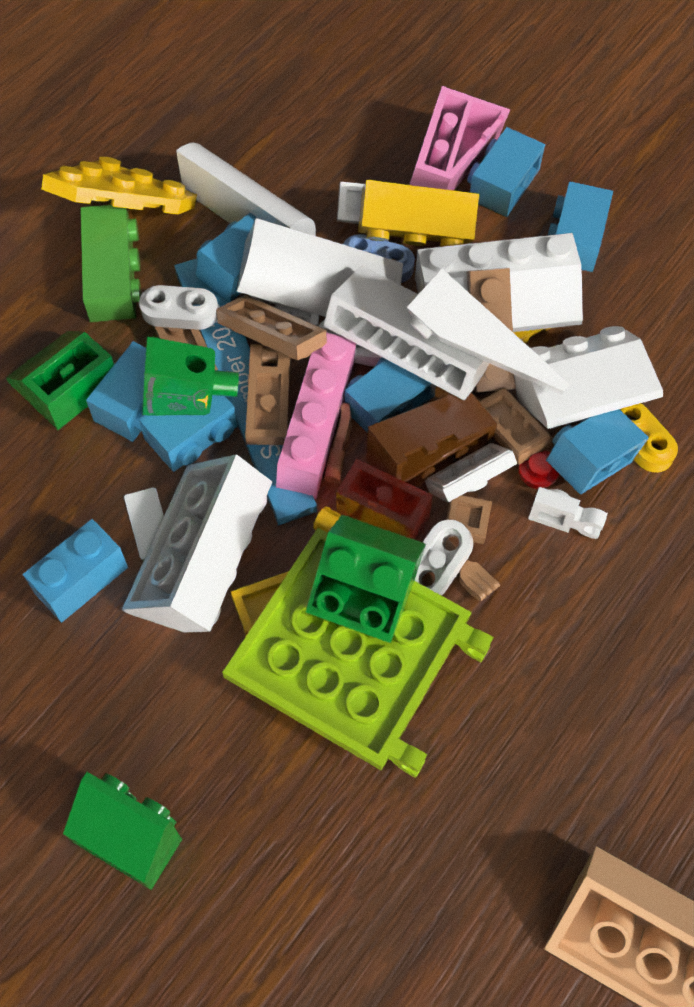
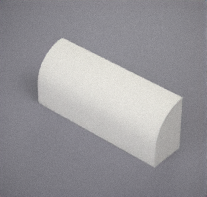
(232, 192)
(302, 268)
(376, 316)

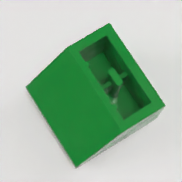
(62, 376)
(364, 577)
(121, 830)

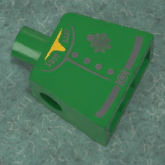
(183, 379)

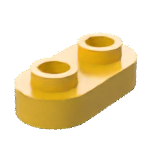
(649, 457)

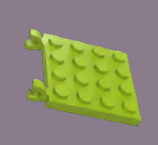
(346, 681)

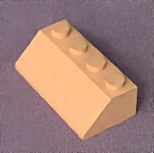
(628, 933)

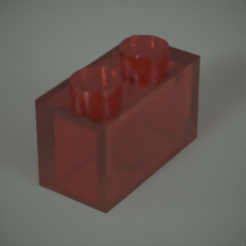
(383, 501)

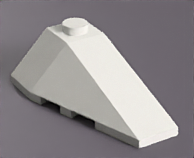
(465, 324)

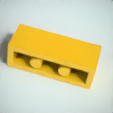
(417, 214)

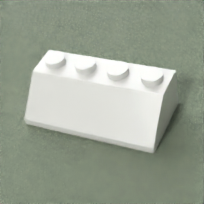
(542, 276)
(199, 545)

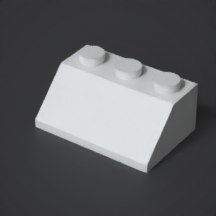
(603, 376)

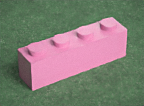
(316, 416)

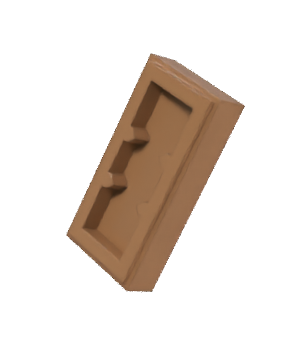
(516, 426)

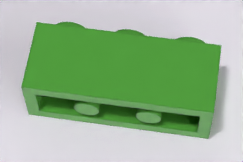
(109, 263)

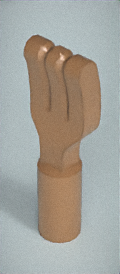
(337, 453)
(474, 577)

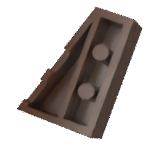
(429, 438)

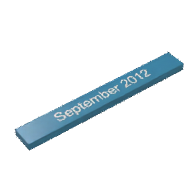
(233, 355)

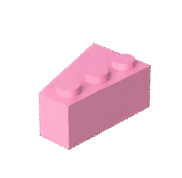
(456, 139)

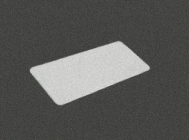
(145, 517)

